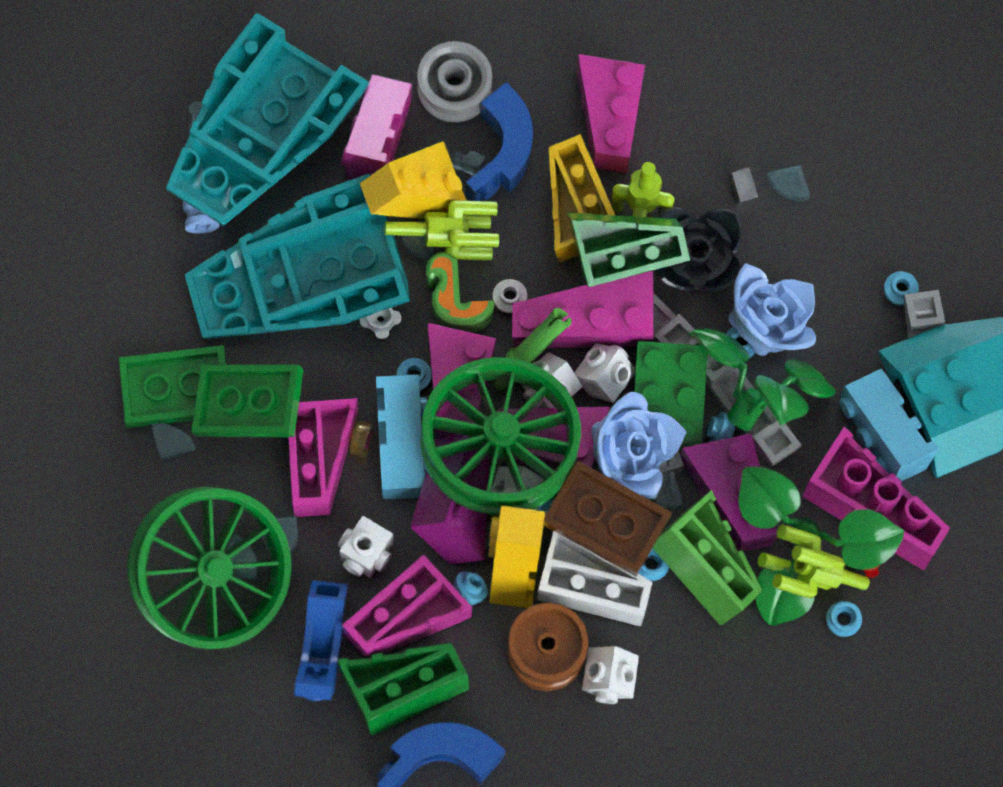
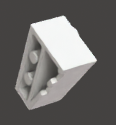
(591, 583)

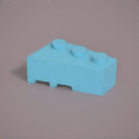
(885, 426)
(399, 435)

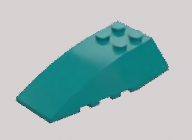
(259, 121)
(302, 269)
(954, 388)

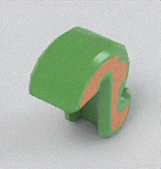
(446, 305)

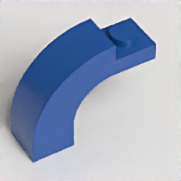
(512, 122)
(322, 641)
(442, 742)

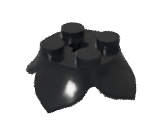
(718, 237)

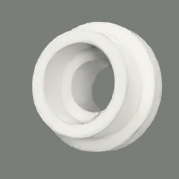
(501, 302)

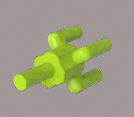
(642, 193)
(452, 229)
(813, 566)

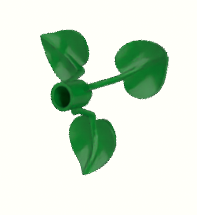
(781, 399)
(864, 533)

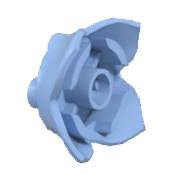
(772, 314)
(634, 443)

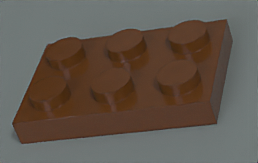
(606, 518)

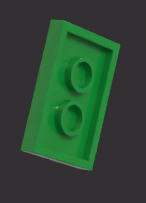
(674, 383)
(164, 384)
(247, 401)

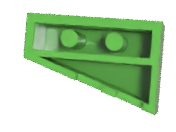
(708, 561)

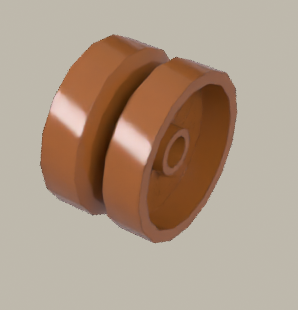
(547, 668)

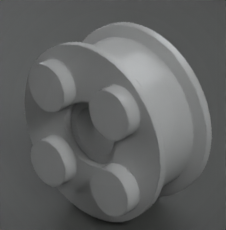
(454, 61)

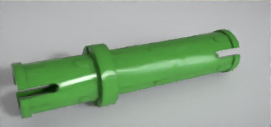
(537, 341)

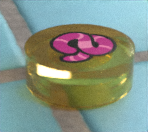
(361, 438)

